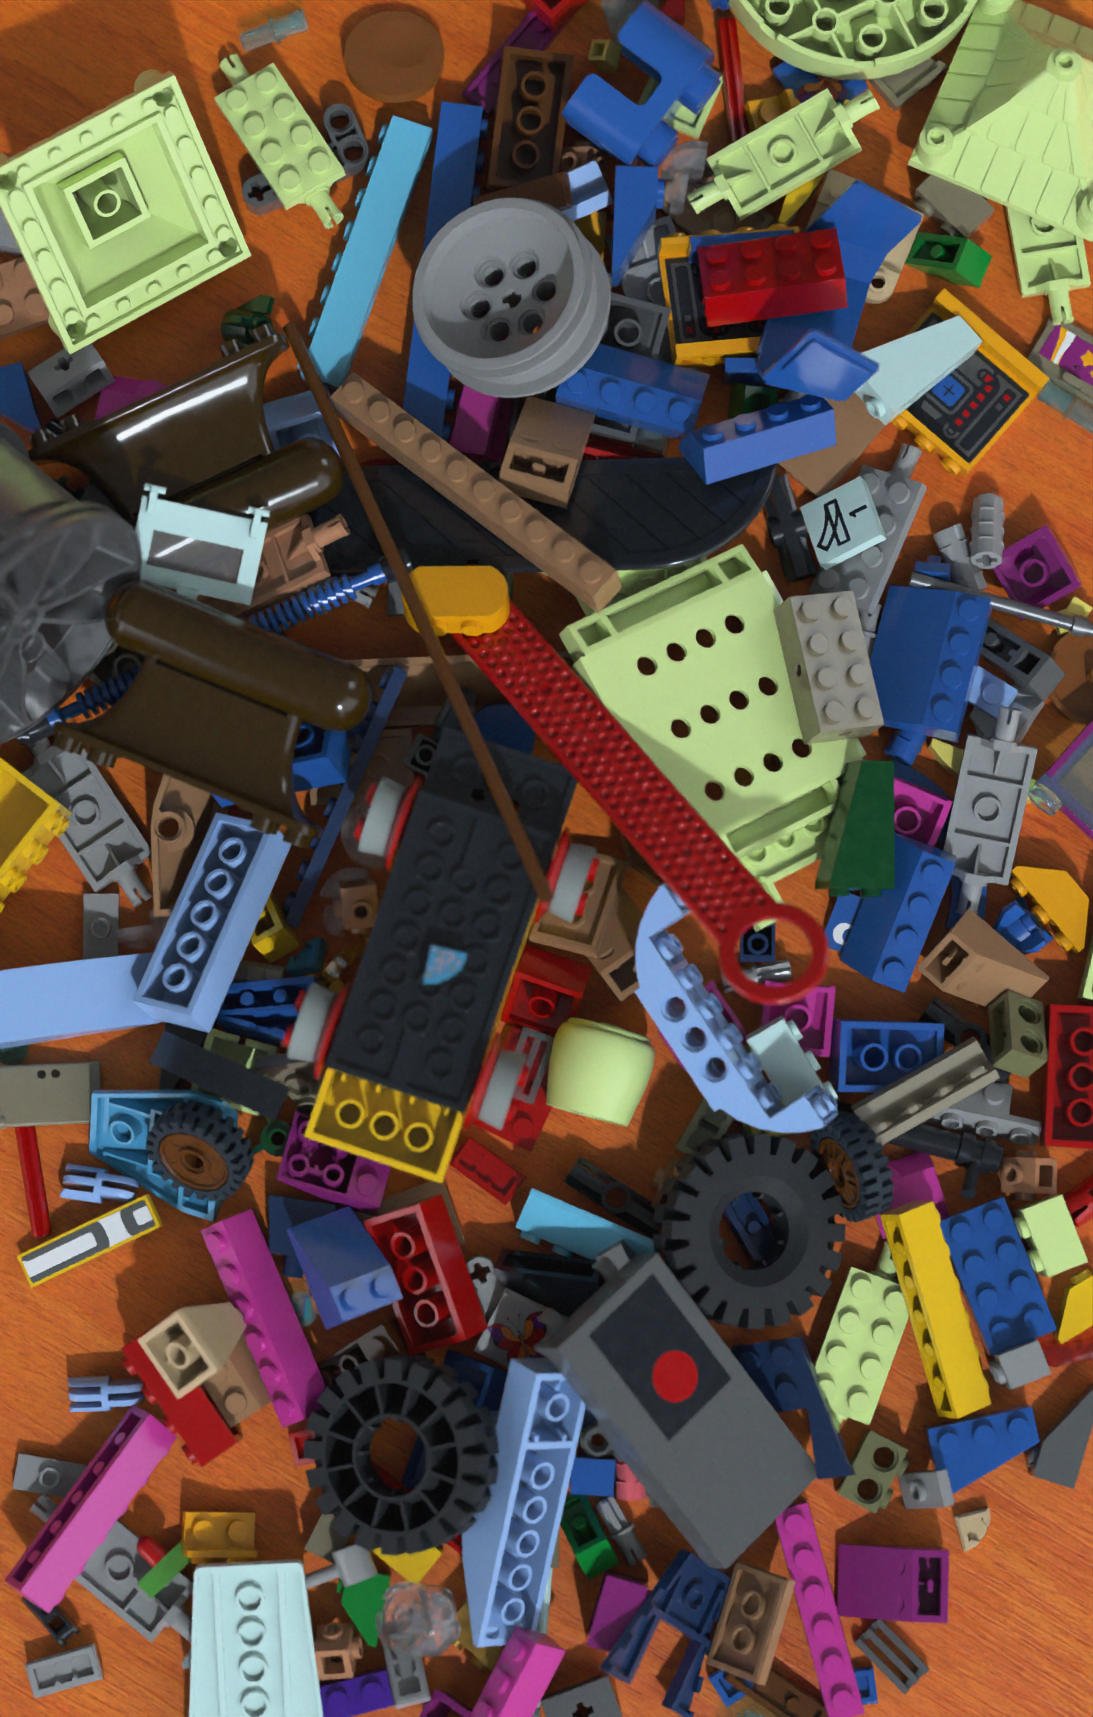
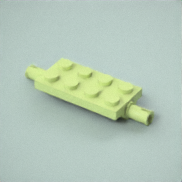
(281, 138)
(784, 153)
(1047, 262)
(861, 1341)

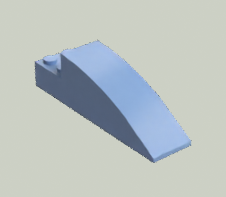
(71, 999)
(516, 1534)

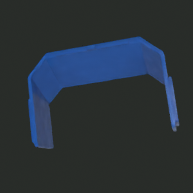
(815, 349)

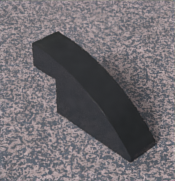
(220, 1075)
(549, 1279)

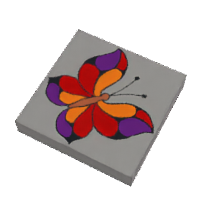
(513, 1329)

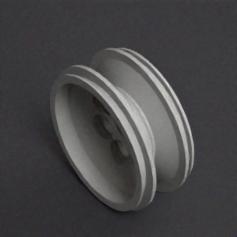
(458, 285)

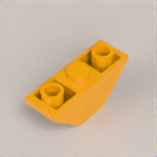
(1055, 901)

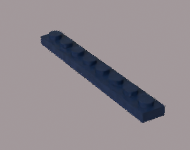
(338, 808)

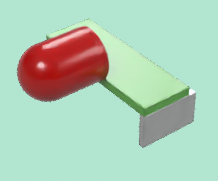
(164, 1566)

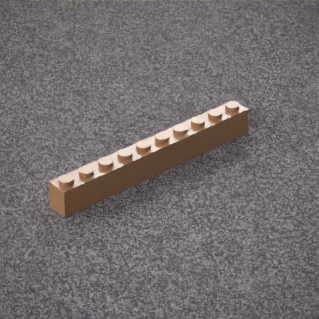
(476, 492)

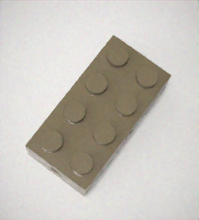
(828, 667)

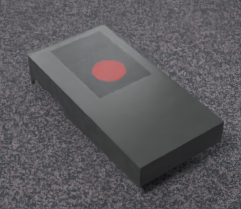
(678, 1408)

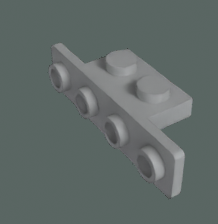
(988, 1116)

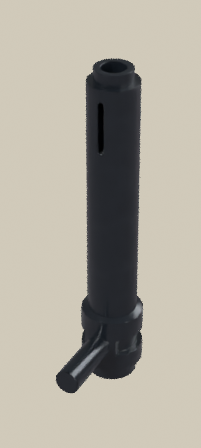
(963, 1149)

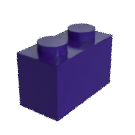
(357, 1695)

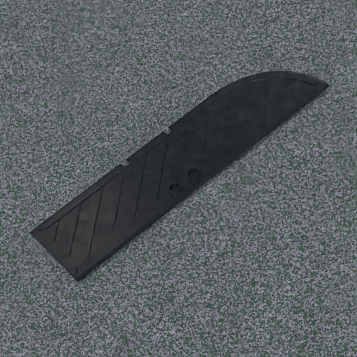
(619, 509)

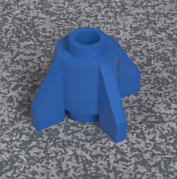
(1021, 927)

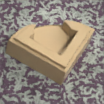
(972, 1527)

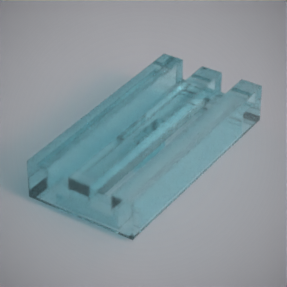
(531, 1057)

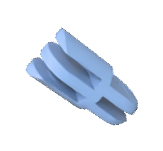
(99, 1185)
(103, 1393)

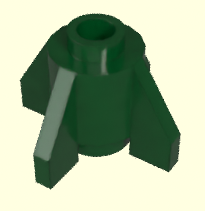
(245, 318)
(267, 1136)

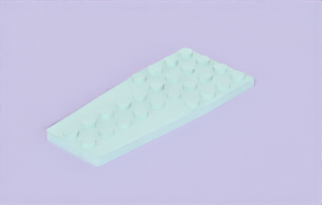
(252, 1642)

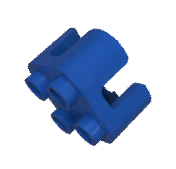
(684, 78)

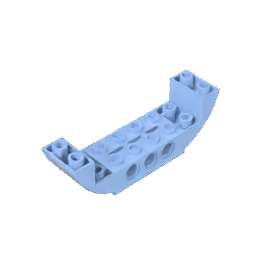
(739, 1086)

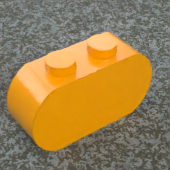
(461, 598)

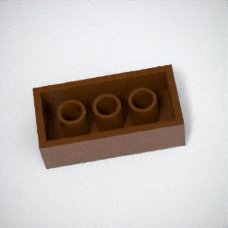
(527, 117)

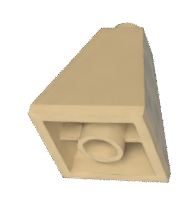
(193, 1344)

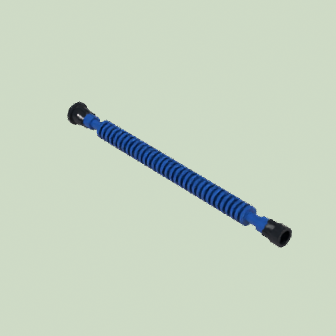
(375, 574)

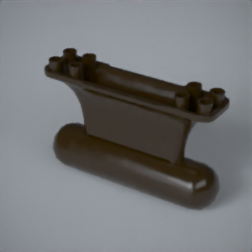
(202, 443)
(218, 704)

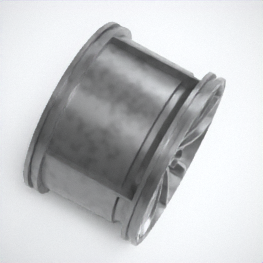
(55, 581)

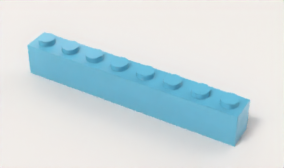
(368, 249)

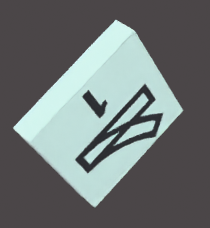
(843, 523)

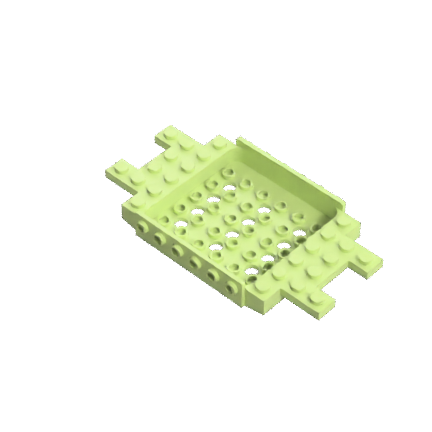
(783, 814)

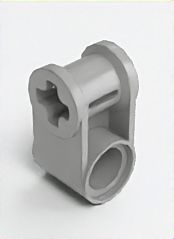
(488, 1290)

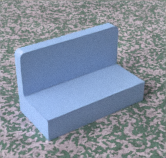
(587, 190)

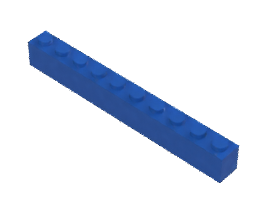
(451, 193)

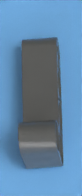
(340, 143)

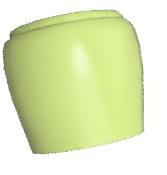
(598, 1070)

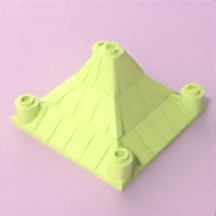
(1018, 115)
(119, 212)

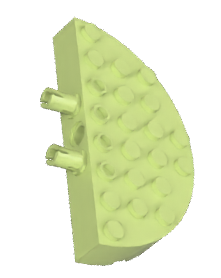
(853, 35)

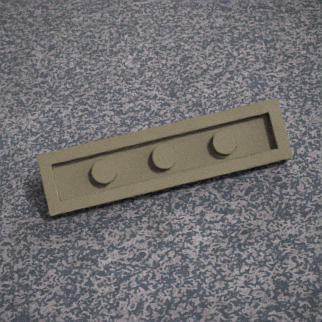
(926, 1091)

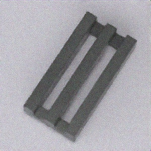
(913, 1677)

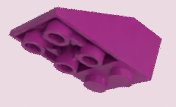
(331, 1172)
(893, 1582)

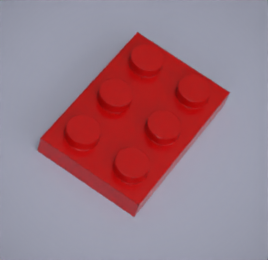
(528, 1118)

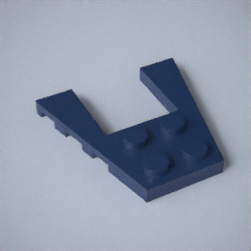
(790, 1383)
(687, 1600)

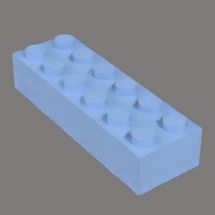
(211, 923)

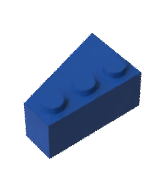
(263, 1008)
(980, 1443)

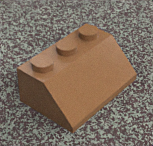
(238, 1386)

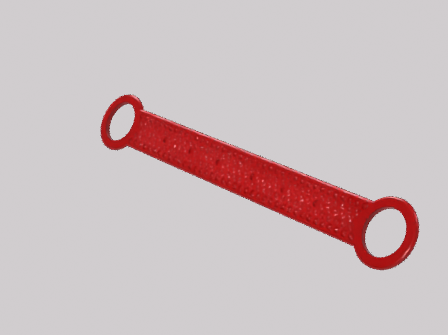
(638, 798)

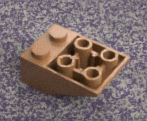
(546, 451)
(618, 950)
(979, 963)

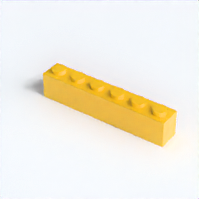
(936, 1309)

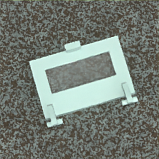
(199, 548)

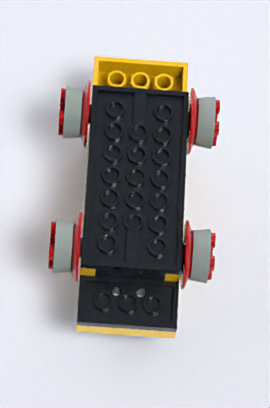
(421, 1055)

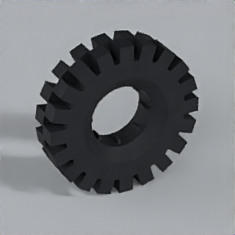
(802, 1234)
(454, 1445)

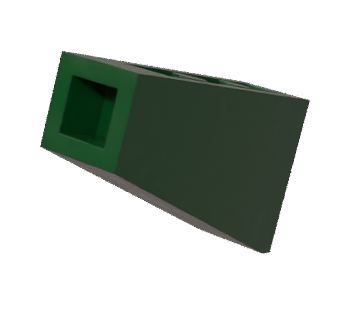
(861, 833)

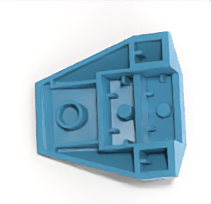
(120, 1133)

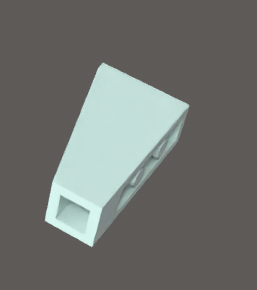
(915, 366)

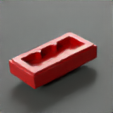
(487, 1170)

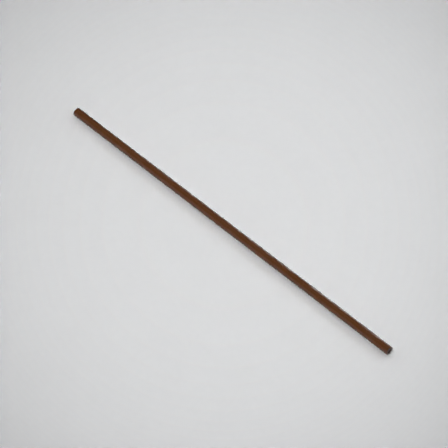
(419, 615)

